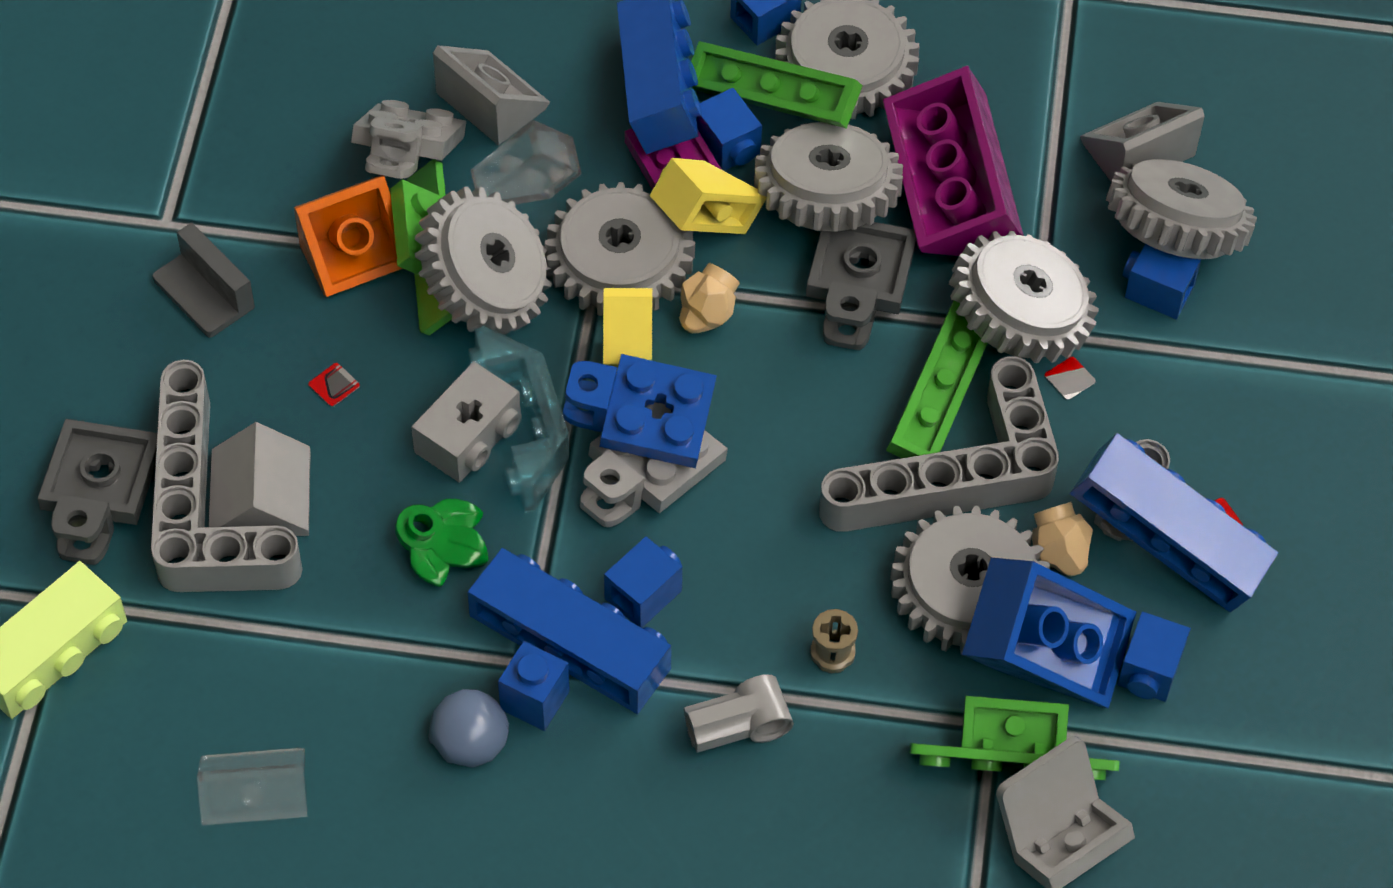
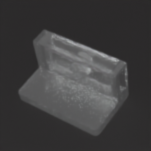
(252, 786)

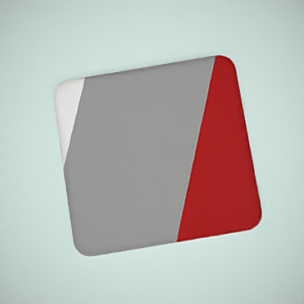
(1070, 377)

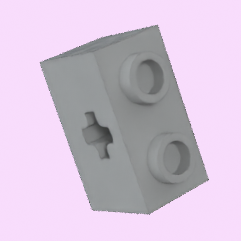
(467, 422)

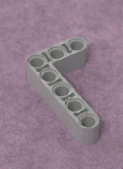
(955, 468)
(187, 495)

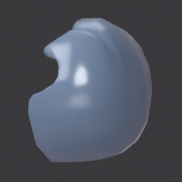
(468, 728)

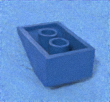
(1049, 631)

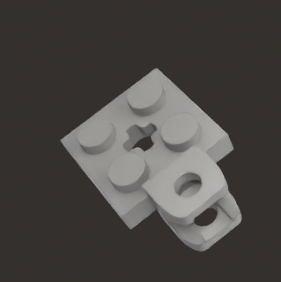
(403, 135)
(628, 478)

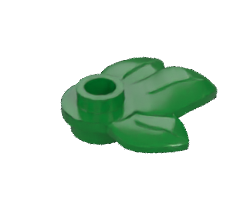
(447, 543)

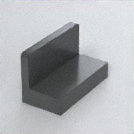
(205, 283)

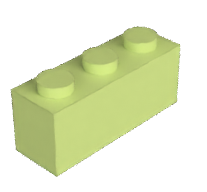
(55, 636)

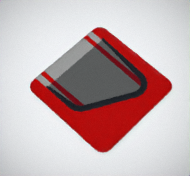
(334, 384)

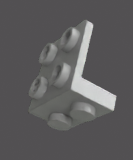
(1057, 817)

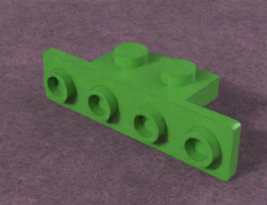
(410, 205)
(1007, 732)

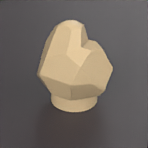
(707, 299)
(1064, 539)

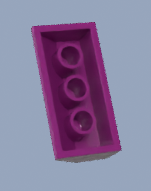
(951, 163)

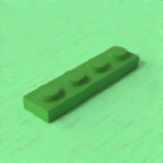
(776, 84)
(938, 389)

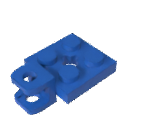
(620, 401)

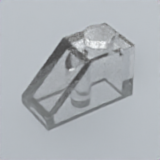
(529, 165)

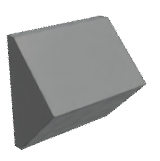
(485, 91)
(1147, 134)
(260, 481)

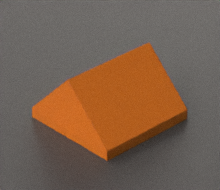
(348, 235)

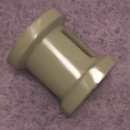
(845, 634)

